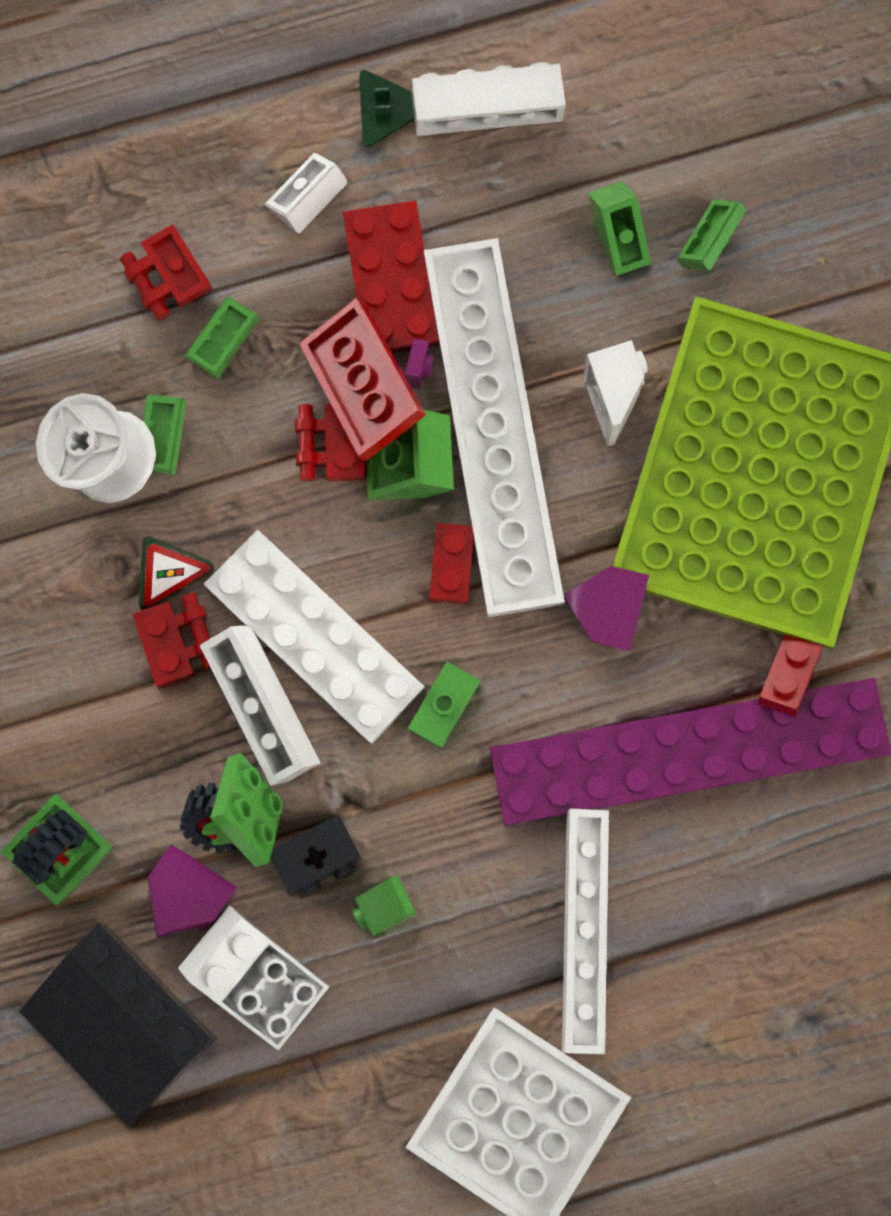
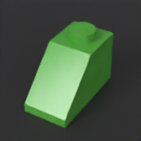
(620, 227)
(383, 907)

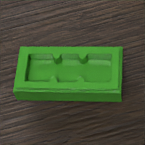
(711, 235)
(222, 337)
(165, 421)
(444, 705)

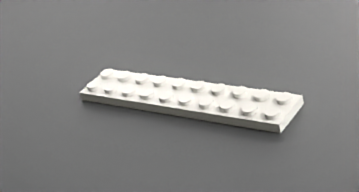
(493, 428)

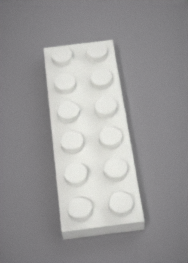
(314, 637)

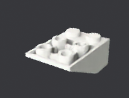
(252, 978)

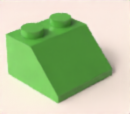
(414, 463)

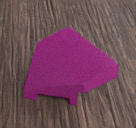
(609, 606)
(185, 894)

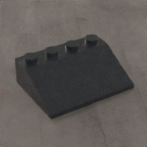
(116, 1023)

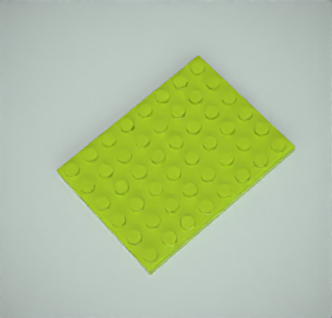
(761, 473)

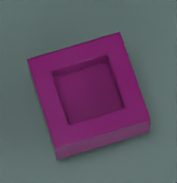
(419, 363)

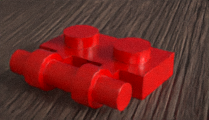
(176, 267)
(340, 456)
(164, 643)

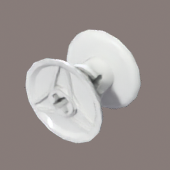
(95, 448)

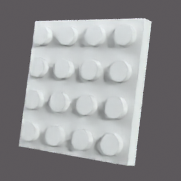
(518, 1120)

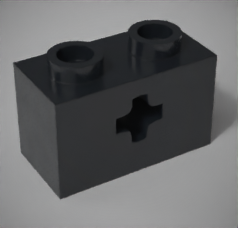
(328, 838)

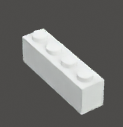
(488, 99)
(260, 704)

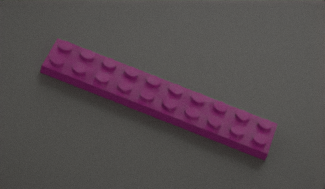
(688, 752)

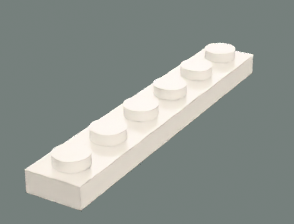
(585, 931)

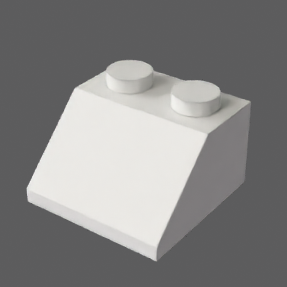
(613, 384)

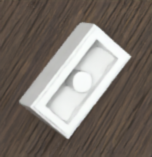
(307, 192)

